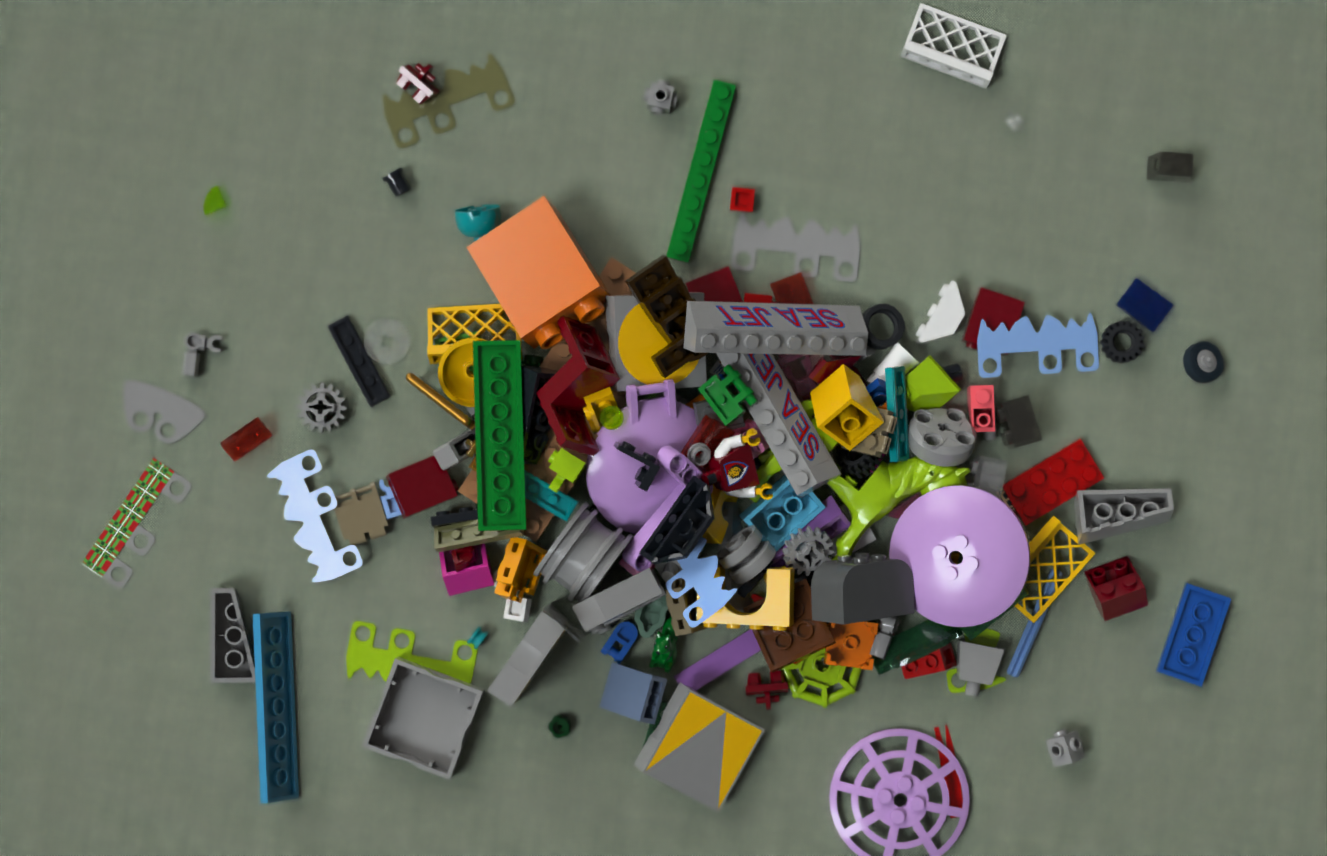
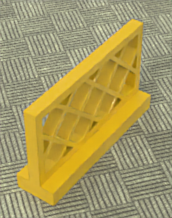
(436, 351)
(1037, 544)

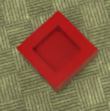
(742, 200)

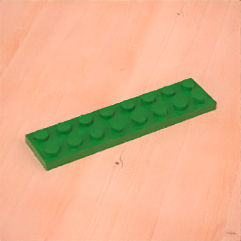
(499, 435)

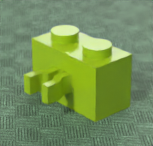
(566, 467)

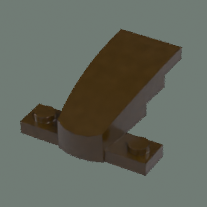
(665, 304)

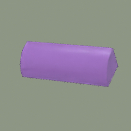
(830, 520)

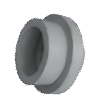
(701, 459)

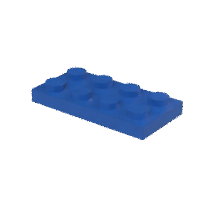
(1193, 634)

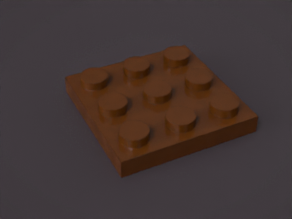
(799, 639)

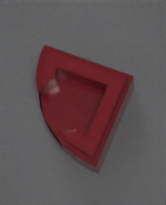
(463, 557)

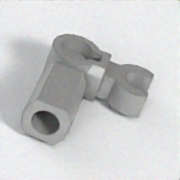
(192, 358)
(883, 638)

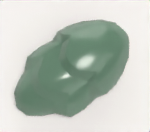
(651, 617)

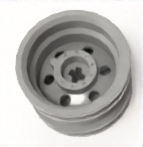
(582, 554)

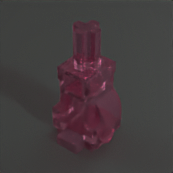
(804, 384)

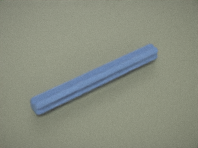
(1031, 629)

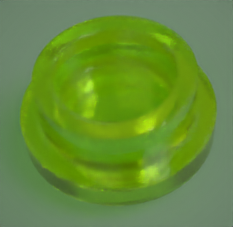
(611, 417)

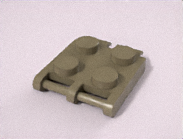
(877, 441)
(361, 515)

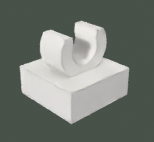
(517, 611)

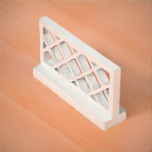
(952, 64)

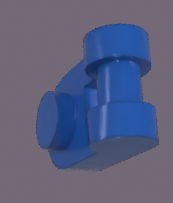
(626, 635)

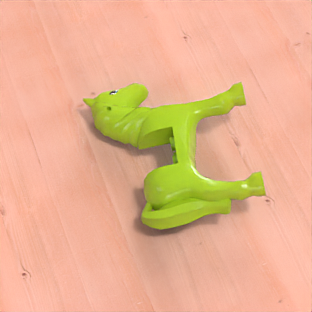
(879, 493)

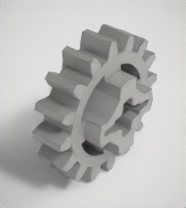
(322, 397)
(807, 550)

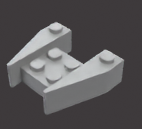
(618, 601)

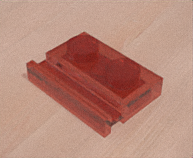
(791, 290)
(710, 433)

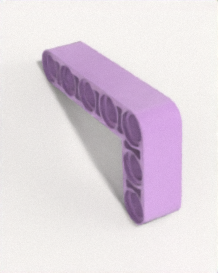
(682, 471)

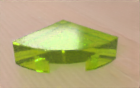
(214, 201)

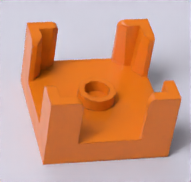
(851, 645)

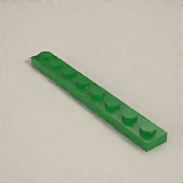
(700, 171)

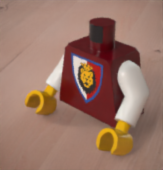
(734, 468)

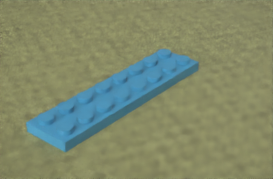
(275, 706)

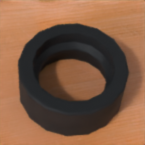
(897, 320)

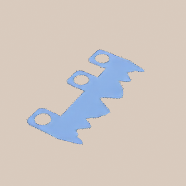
(1048, 341)
(305, 508)
(700, 575)

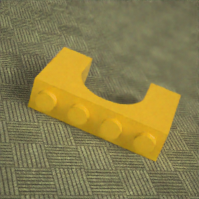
(775, 612)

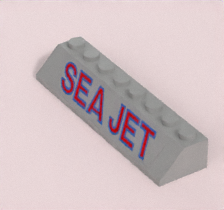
(774, 328)
(784, 422)

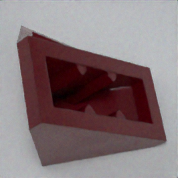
(829, 364)

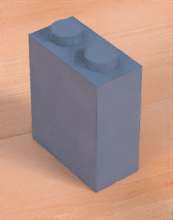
(633, 693)

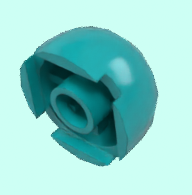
(477, 220)

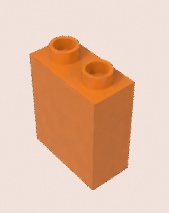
(539, 273)

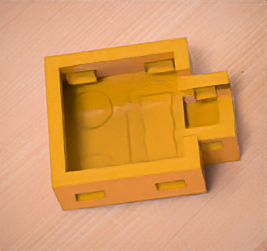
(517, 568)

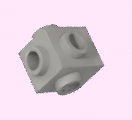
(664, 105)
(1065, 747)

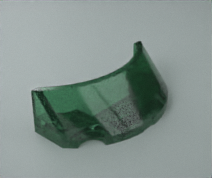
(915, 644)

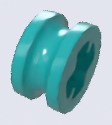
(477, 637)

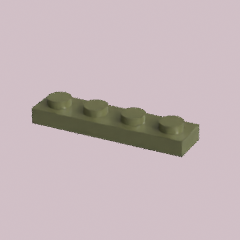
(466, 535)

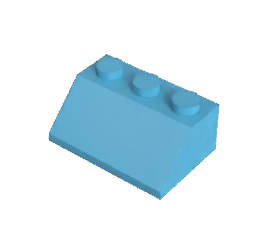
(782, 513)

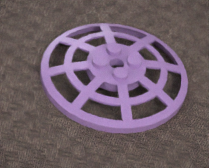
(895, 783)

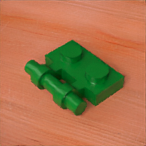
(723, 400)

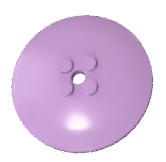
(991, 547)

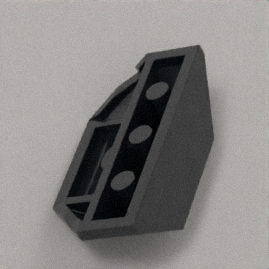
(682, 525)

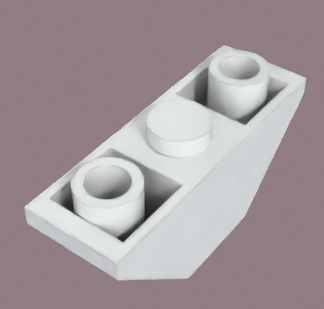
(944, 316)

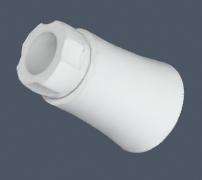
(896, 357)

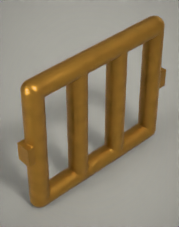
(440, 400)

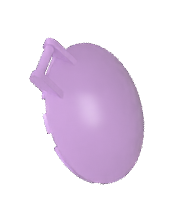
(648, 427)

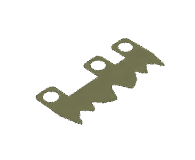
(456, 88)

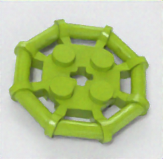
(820, 679)

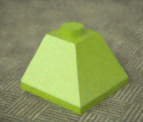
(929, 386)

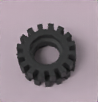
(1136, 342)
(857, 467)

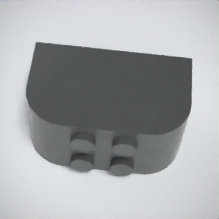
(861, 589)

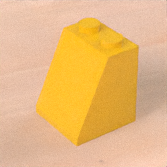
(845, 408)

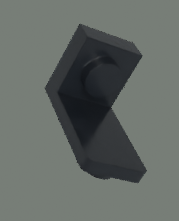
(645, 475)

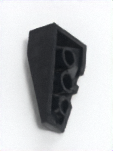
(534, 417)

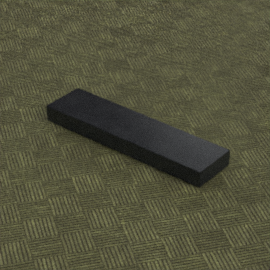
(359, 361)

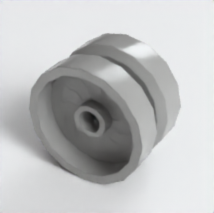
(746, 554)

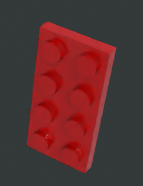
(1052, 482)

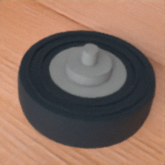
(1203, 362)

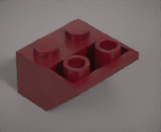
(1116, 588)

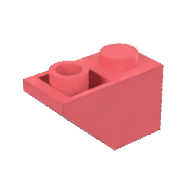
(981, 407)

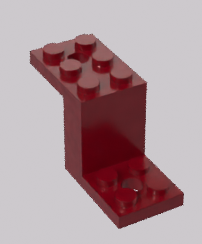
(580, 376)

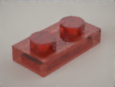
(246, 439)

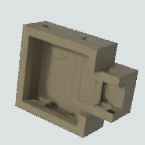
(677, 607)

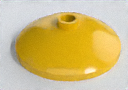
(454, 372)

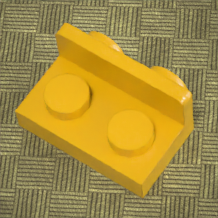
(595, 404)

